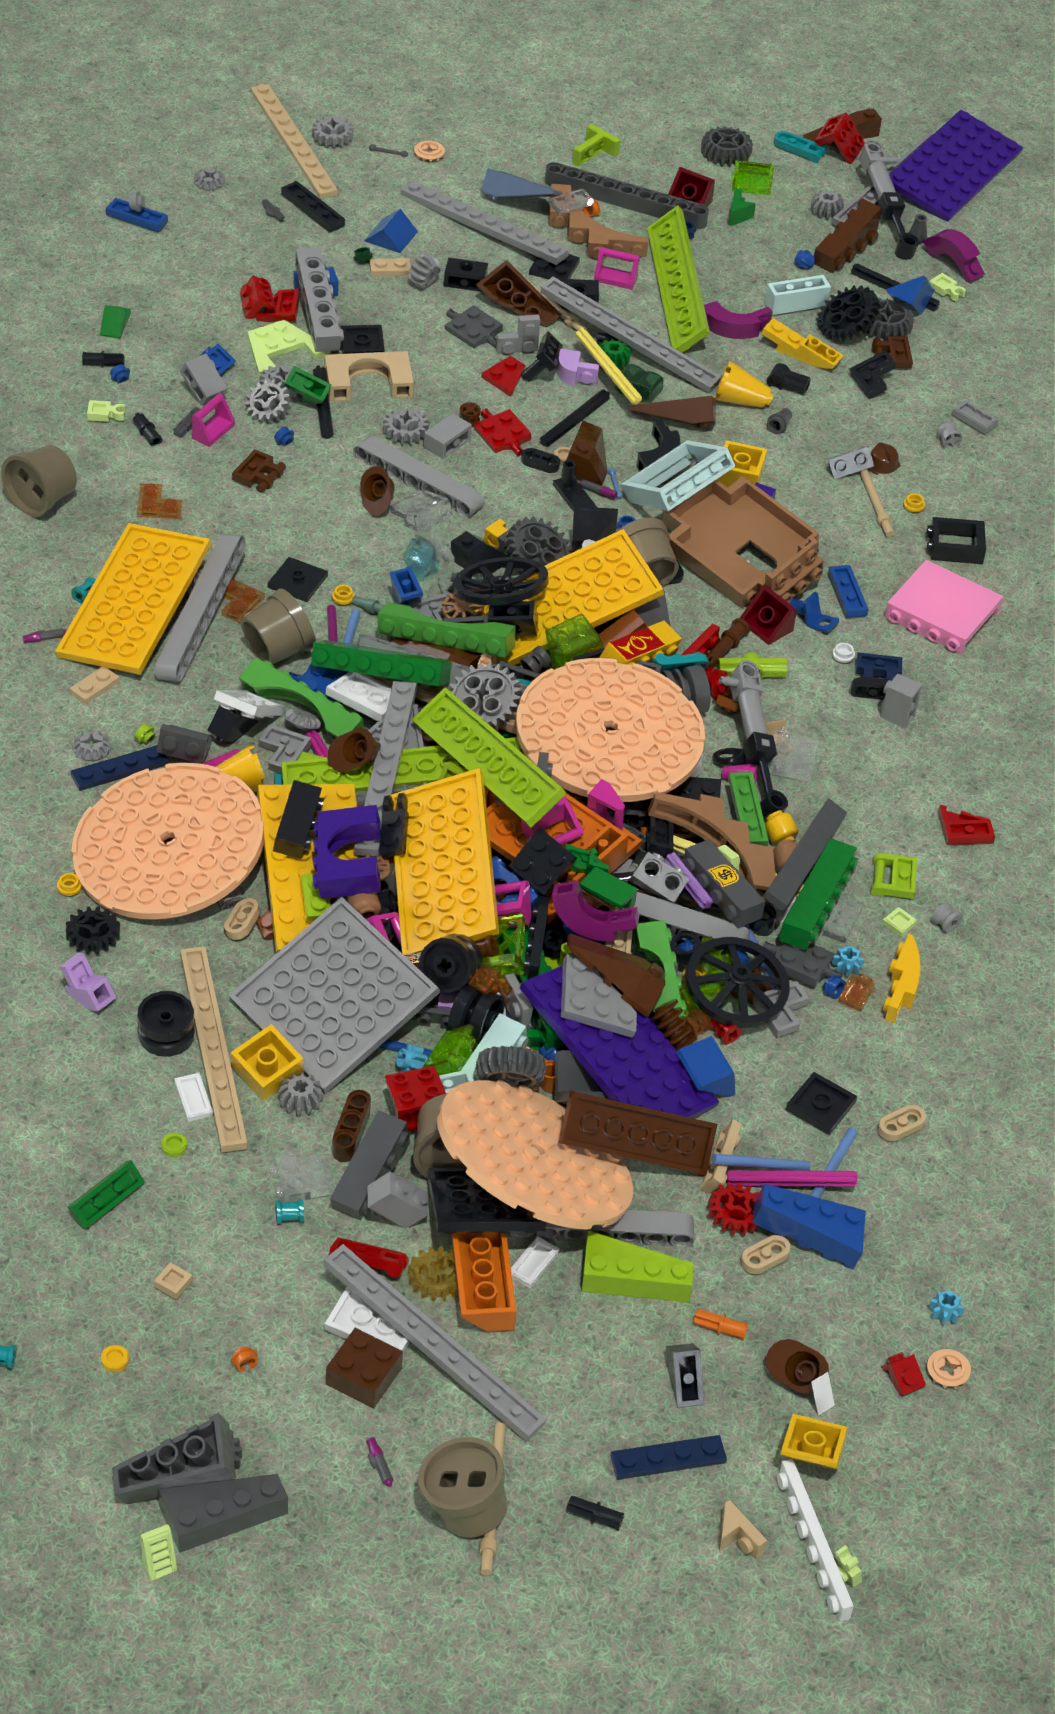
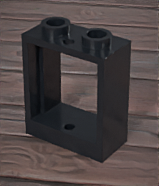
(956, 552)

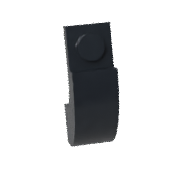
(666, 441)

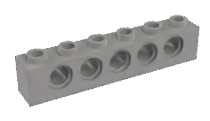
(318, 299)

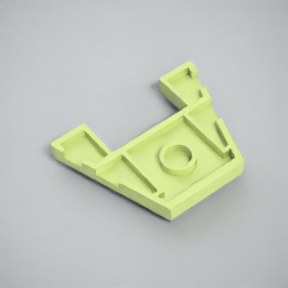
(277, 340)

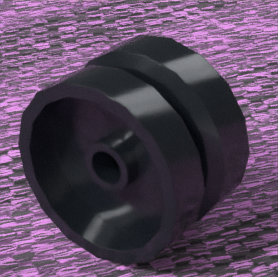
(450, 961)
(475, 1009)
(166, 1023)

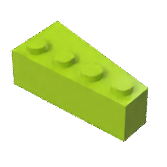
(634, 1271)

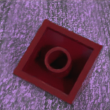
(692, 187)
(770, 615)

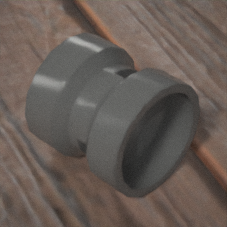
(536, 660)

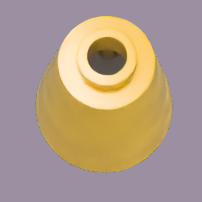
(742, 388)
(245, 767)

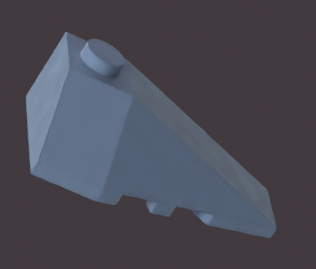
(508, 186)

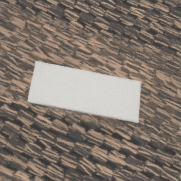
(823, 1393)

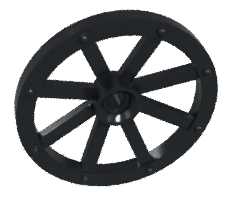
(501, 589)
(737, 979)

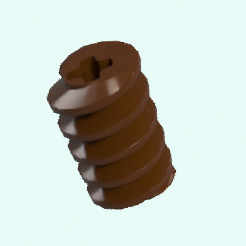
(674, 1024)

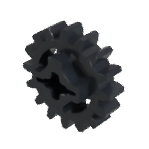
(92, 930)

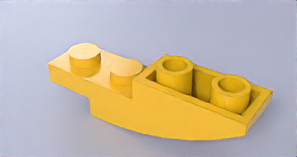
(806, 349)
(904, 977)

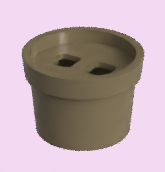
(38, 479)
(653, 544)
(278, 628)
(428, 1146)
(446, 1482)

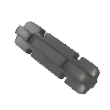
(185, 424)

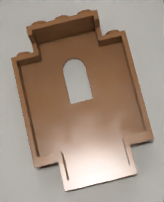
(723, 520)

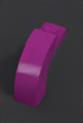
(959, 248)
(736, 325)
(587, 920)

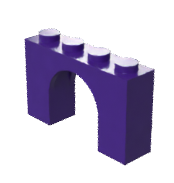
(334, 830)

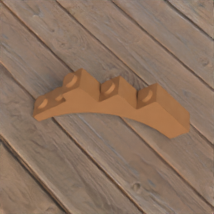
(585, 230)
(708, 821)

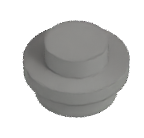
(136, 201)

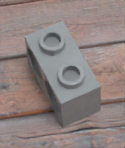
(656, 883)

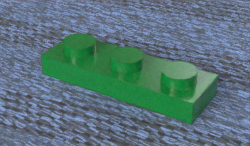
(106, 1194)

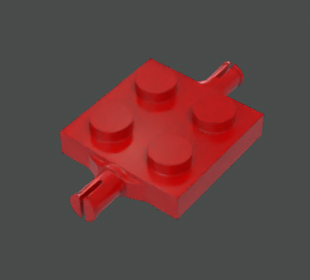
(502, 431)

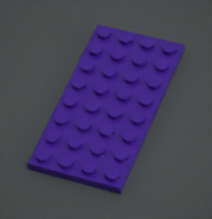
(954, 165)
(627, 1069)

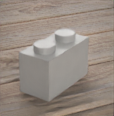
(203, 378)
(447, 436)
(900, 700)
(398, 1200)

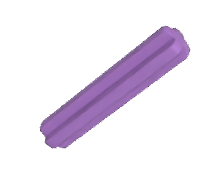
(693, 887)

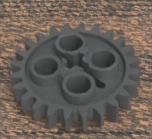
(536, 541)

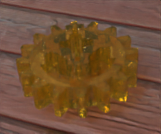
(437, 1270)

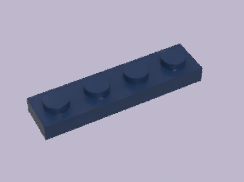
(118, 768)
(668, 1457)

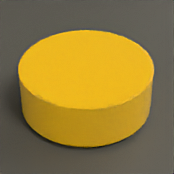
(114, 1358)

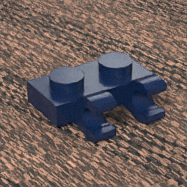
(878, 665)

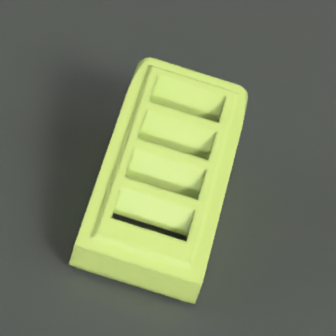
(158, 1557)

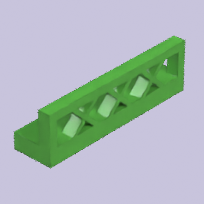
(748, 806)

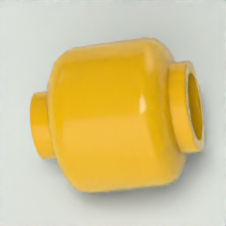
(781, 827)

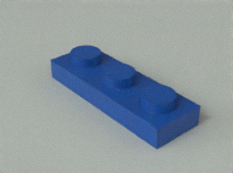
(146, 218)
(848, 591)

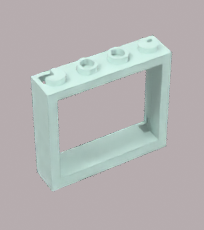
(712, 464)

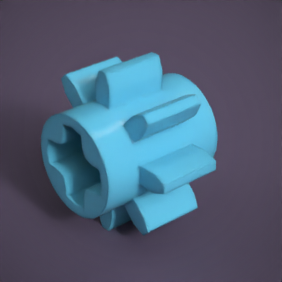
(848, 961)
(410, 1058)
(946, 1307)

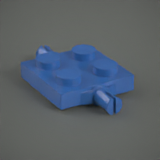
(319, 678)

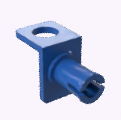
(812, 613)

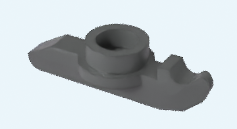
(271, 210)

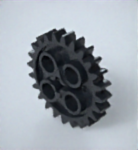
(848, 313)

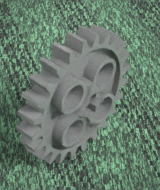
(505, 698)

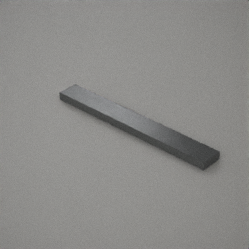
(804, 855)

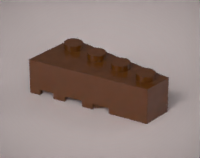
(849, 237)

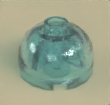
(421, 557)

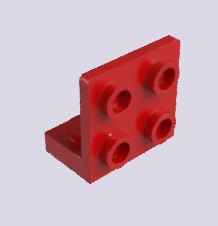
(844, 134)
(412, 1090)

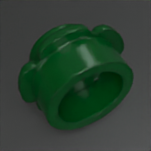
(363, 255)

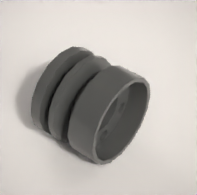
(694, 685)

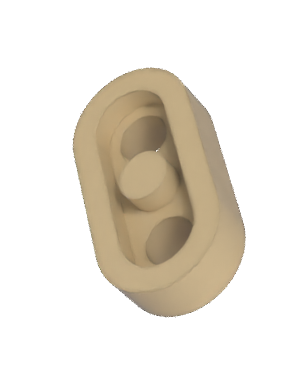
(239, 921)
(900, 1124)
(764, 1256)

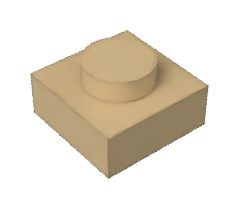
(173, 1281)

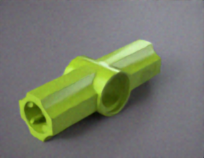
(767, 666)

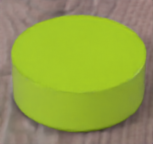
(174, 1145)

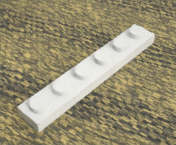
(818, 1548)

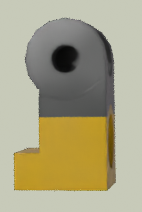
(496, 535)

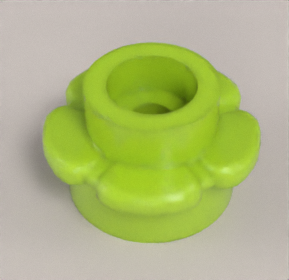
(145, 734)

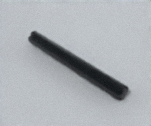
(885, 282)
(324, 411)
(574, 418)

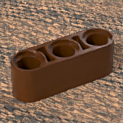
(351, 1125)

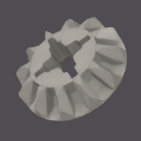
(214, 180)
(303, 719)
(100, 749)

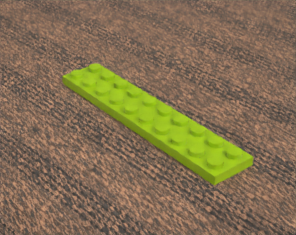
(678, 280)
(477, 745)
(415, 767)

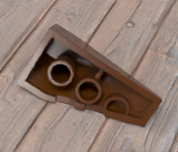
(512, 290)
(693, 411)
(631, 974)

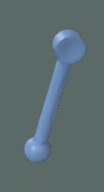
(612, 472)

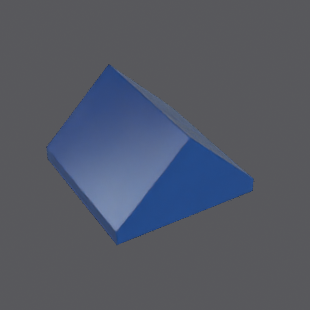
(393, 232)
(913, 293)
(708, 1067)

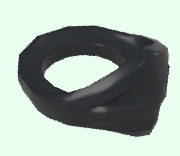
(738, 759)
(684, 957)

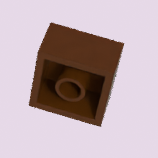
(364, 1367)

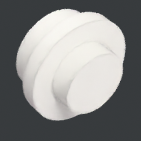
(843, 653)

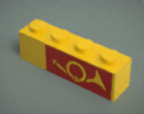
(643, 644)

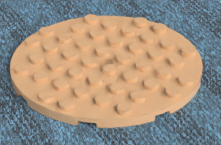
(654, 736)
(137, 875)
(513, 1152)

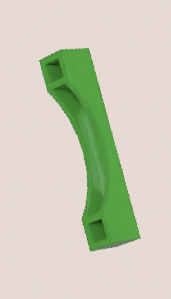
(484, 638)
(270, 683)

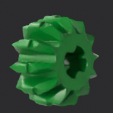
(617, 352)

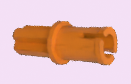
(720, 1324)

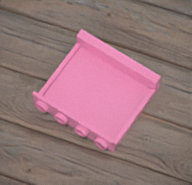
(942, 606)

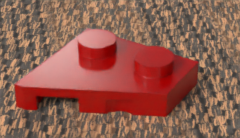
(285, 307)
(505, 374)
(965, 827)

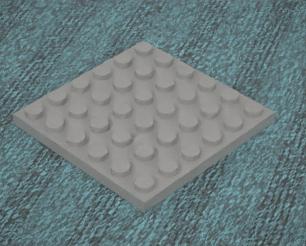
(335, 993)

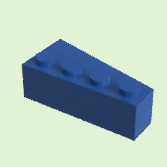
(812, 1222)

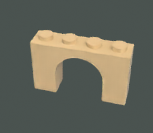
(390, 365)

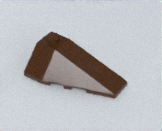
(866, 121)
(589, 453)
(455, 655)

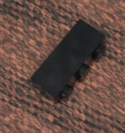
(298, 819)

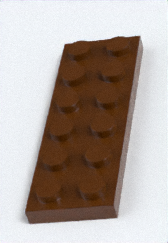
(637, 1133)

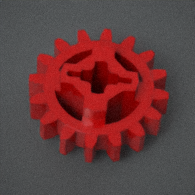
(735, 1208)

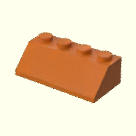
(485, 1280)

